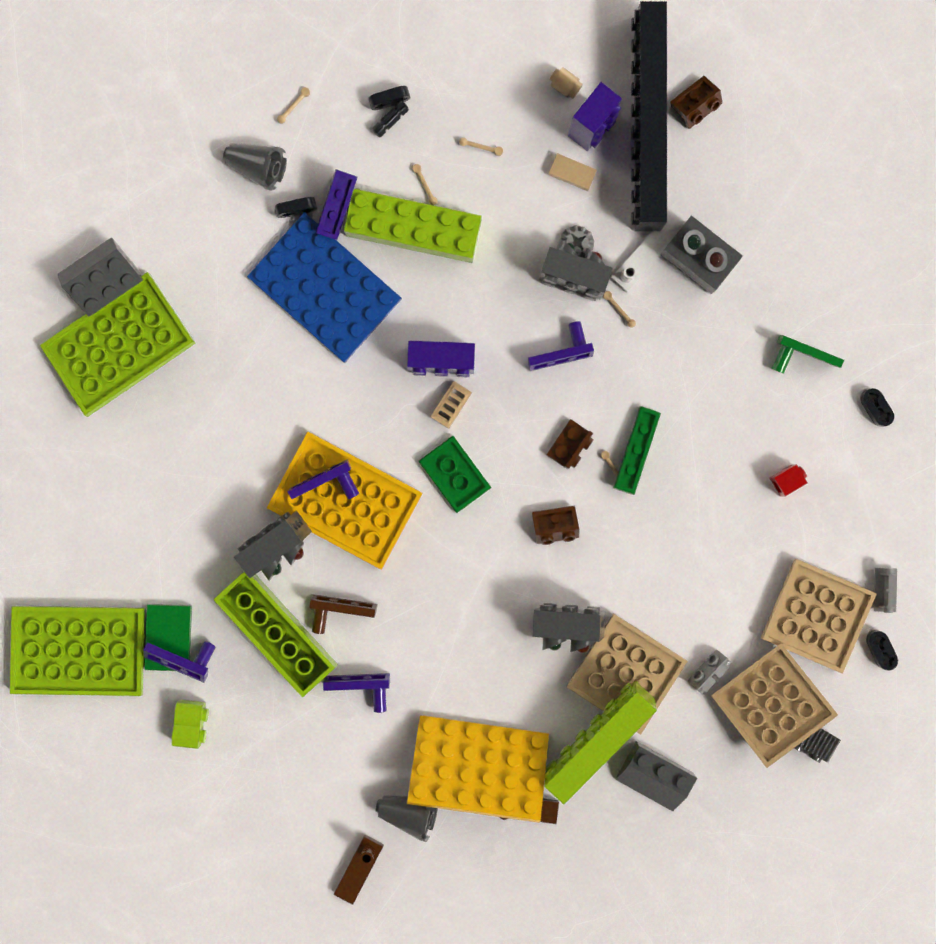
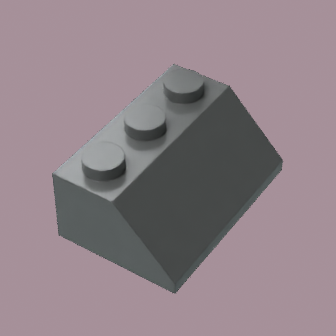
(656, 777)

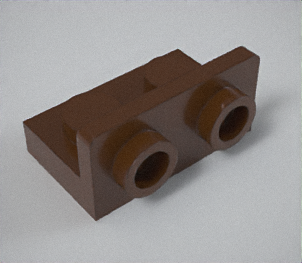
(697, 101)
(570, 444)
(555, 525)

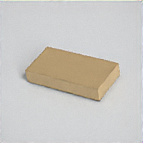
(572, 172)

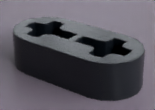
(389, 97)
(295, 207)
(873, 411)
(877, 652)

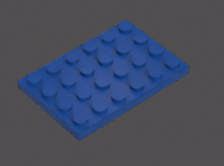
(324, 288)

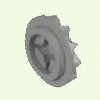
(579, 232)

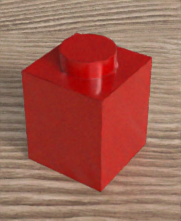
(789, 480)

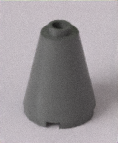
(258, 163)
(407, 817)

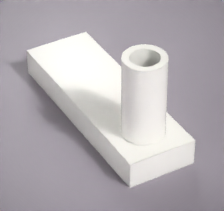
(640, 260)

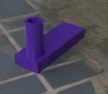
(336, 204)
(579, 351)
(338, 471)
(195, 670)
(377, 682)

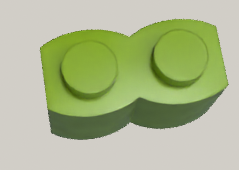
(189, 723)

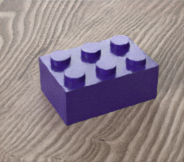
(595, 117)
(441, 358)

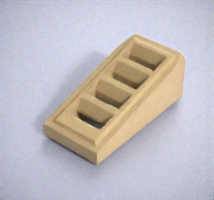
(447, 423)

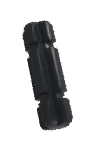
(390, 118)

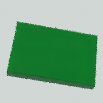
(454, 474)
(168, 629)

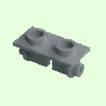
(886, 590)
(715, 664)

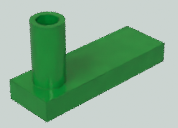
(788, 347)

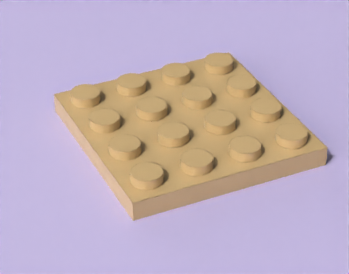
(818, 615)
(621, 659)
(774, 705)

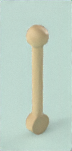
(305, 93)
(498, 150)
(417, 169)
(608, 296)
(605, 455)

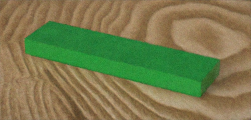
(637, 450)

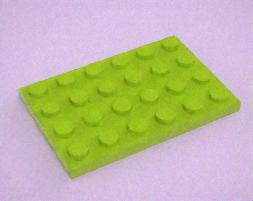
(117, 345)
(77, 650)

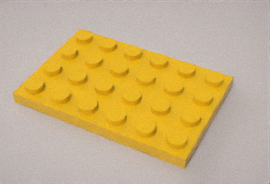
(360, 525)
(479, 769)

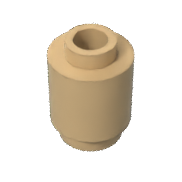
(565, 82)

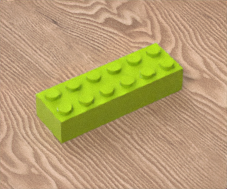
(412, 225)
(276, 632)
(599, 741)

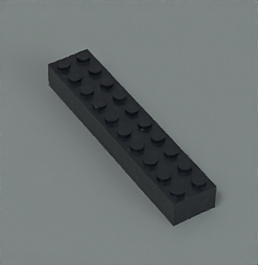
(650, 116)

